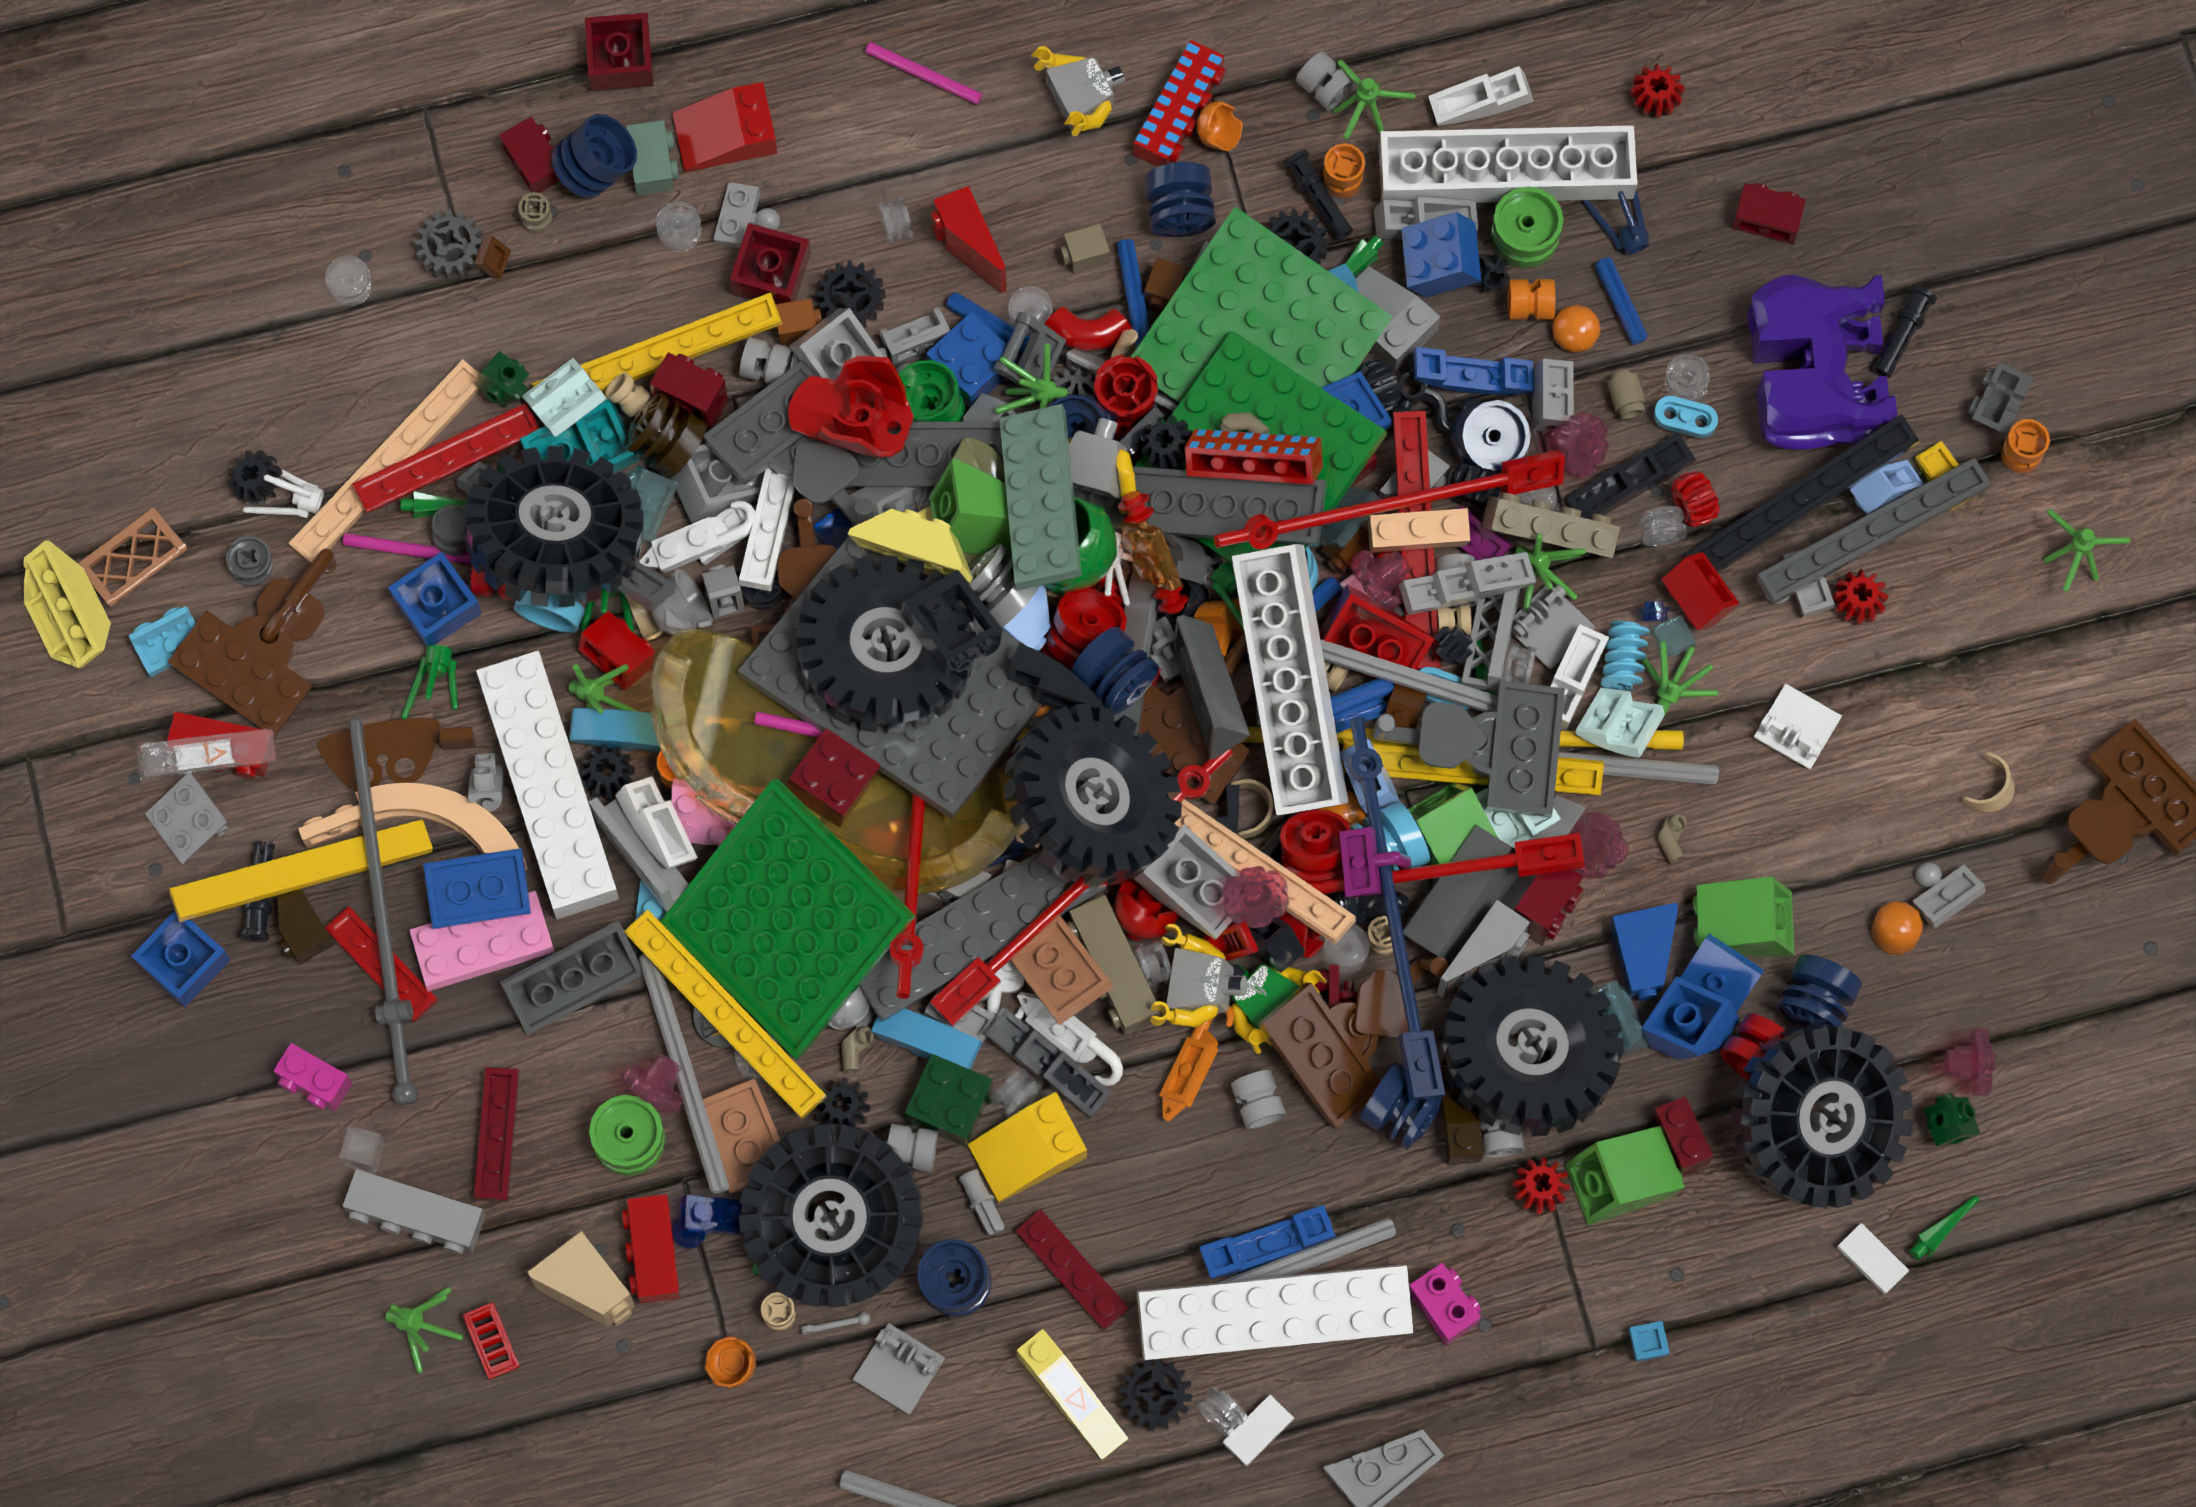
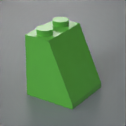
(973, 507)
(1447, 820)
(1747, 916)
(1624, 1174)

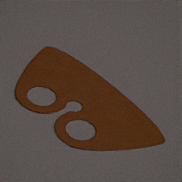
(395, 738)

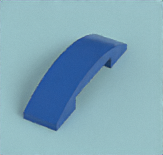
(1473, 375)
(1267, 1244)

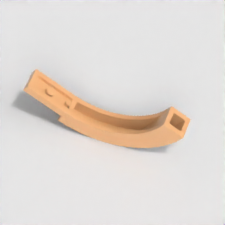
(421, 802)

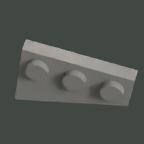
(1386, 1471)

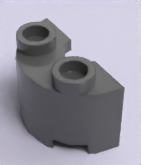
(2001, 398)
(1188, 558)

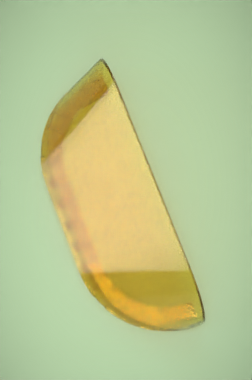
(711, 742)

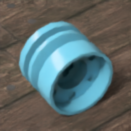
(552, 617)
(1401, 834)

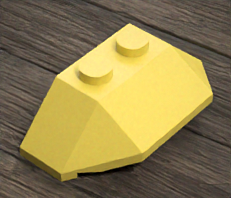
(915, 538)
(64, 606)

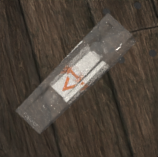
(205, 753)

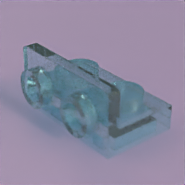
(656, 496)
(1626, 1013)

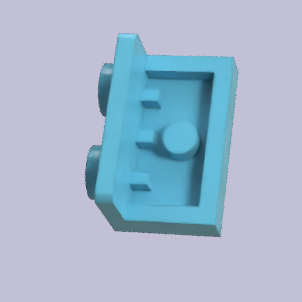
(159, 640)

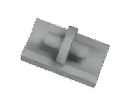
(1162, 651)
(486, 782)

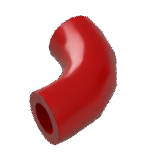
(1088, 334)

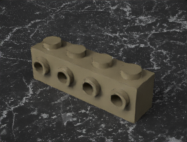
(1556, 527)
(1106, 943)

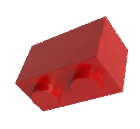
(1700, 591)
(612, 644)

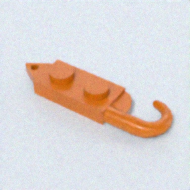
(1190, 1068)

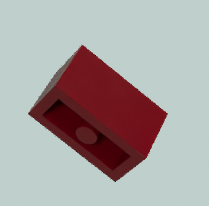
(530, 154)
(1769, 213)
(1683, 1135)

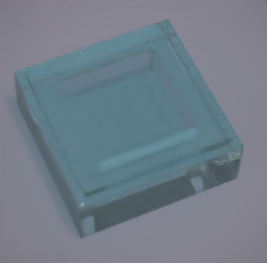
(1675, 634)

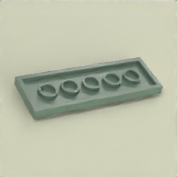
(1040, 497)

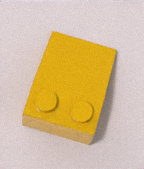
(1028, 1148)

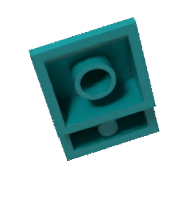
(597, 432)

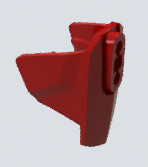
(835, 409)

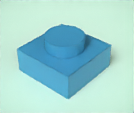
(1649, 1341)

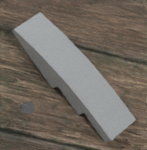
(1467, 583)

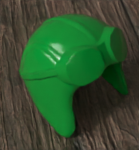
(1096, 547)

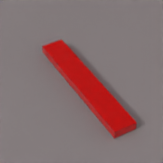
(445, 458)

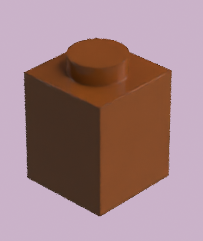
(797, 319)

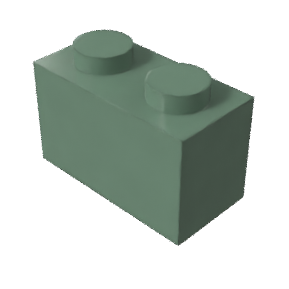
(653, 168)

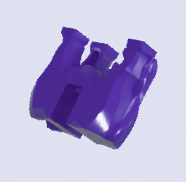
(1814, 325)

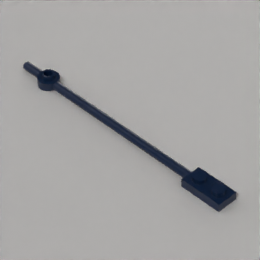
(1417, 1046)

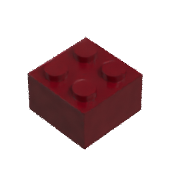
(619, 51)
(770, 263)
(691, 387)
(833, 777)
(1547, 902)

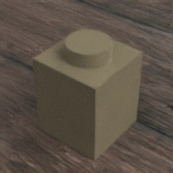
(1085, 249)

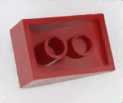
(725, 128)
(967, 237)
(1371, 629)

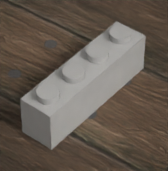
(414, 1212)

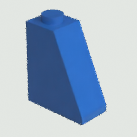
(1644, 948)

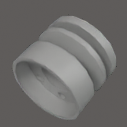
(996, 585)

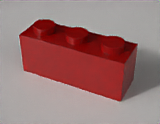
(193, 726)
(651, 1249)

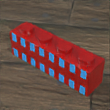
(1179, 105)
(1254, 456)

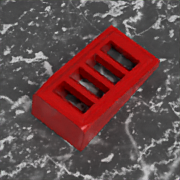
(1234, 941)
(480, 1314)

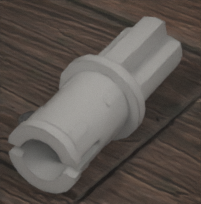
(982, 1202)

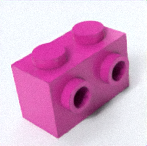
(312, 1077)
(1445, 1303)

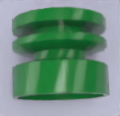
(932, 392)

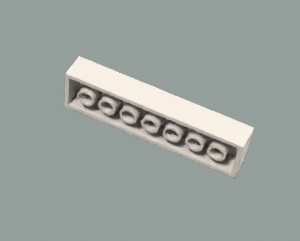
(1493, 162)
(1290, 679)
(547, 785)
(1274, 1311)

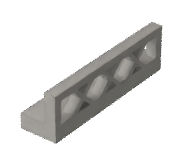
(1501, 639)
(663, 883)

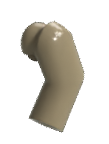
(1243, 421)
(1669, 837)
(853, 1046)

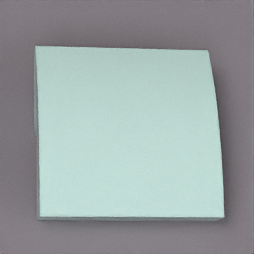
(564, 397)
(1619, 722)
(1515, 826)

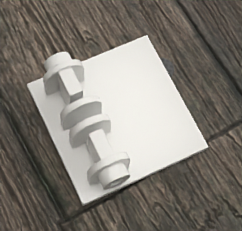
(1797, 726)

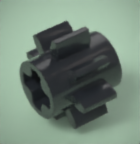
(1493, 272)
(1453, 644)

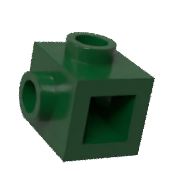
(503, 380)
(1951, 1120)

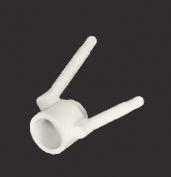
(306, 497)

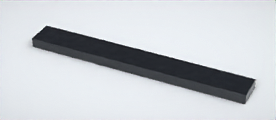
(1808, 494)

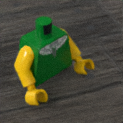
(1264, 993)

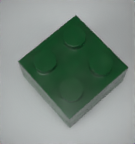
(949, 1100)

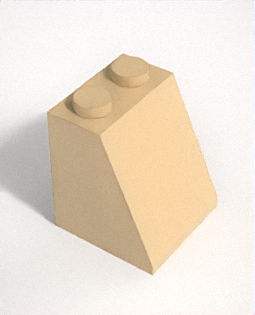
(583, 1282)

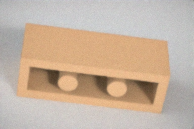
(1418, 530)

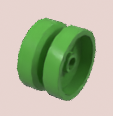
(1527, 227)
(629, 1116)

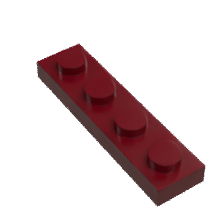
(496, 1134)
(1072, 1270)

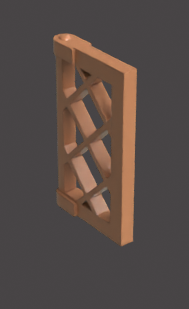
(132, 532)

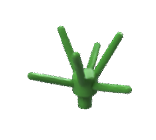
(1366, 95)
(1039, 389)
(2081, 544)
(1540, 563)
(1670, 689)
(593, 690)
(412, 1320)

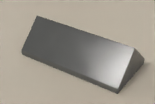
(1208, 686)
(1461, 901)
(572, 978)

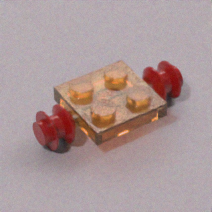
(1150, 552)

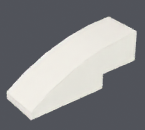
(1481, 97)
(1578, 669)
(656, 823)

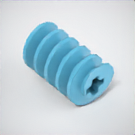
(1623, 655)

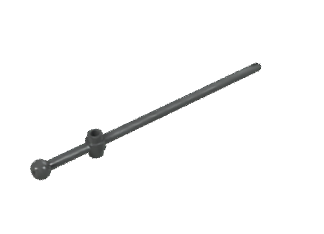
(393, 1011)

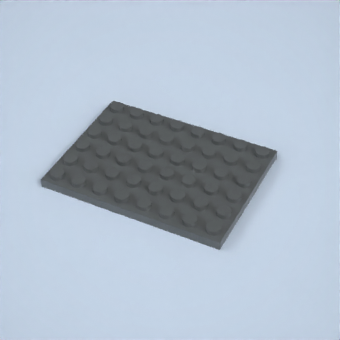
(935, 762)

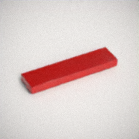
(363, 947)

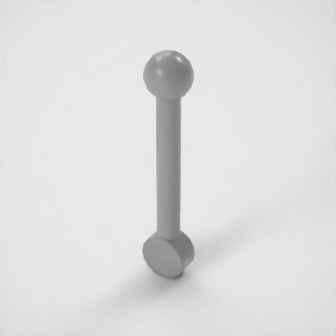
(863, 1318)

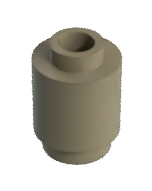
(1627, 394)

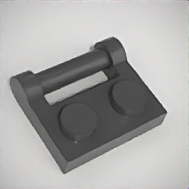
(1034, 352)

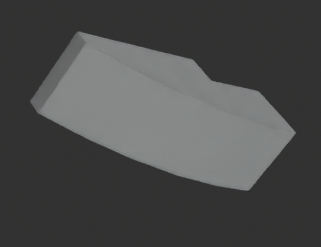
(1396, 214)

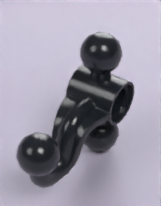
(1426, 395)

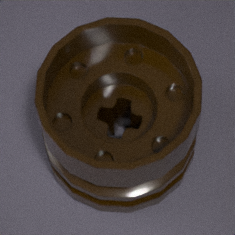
(660, 432)

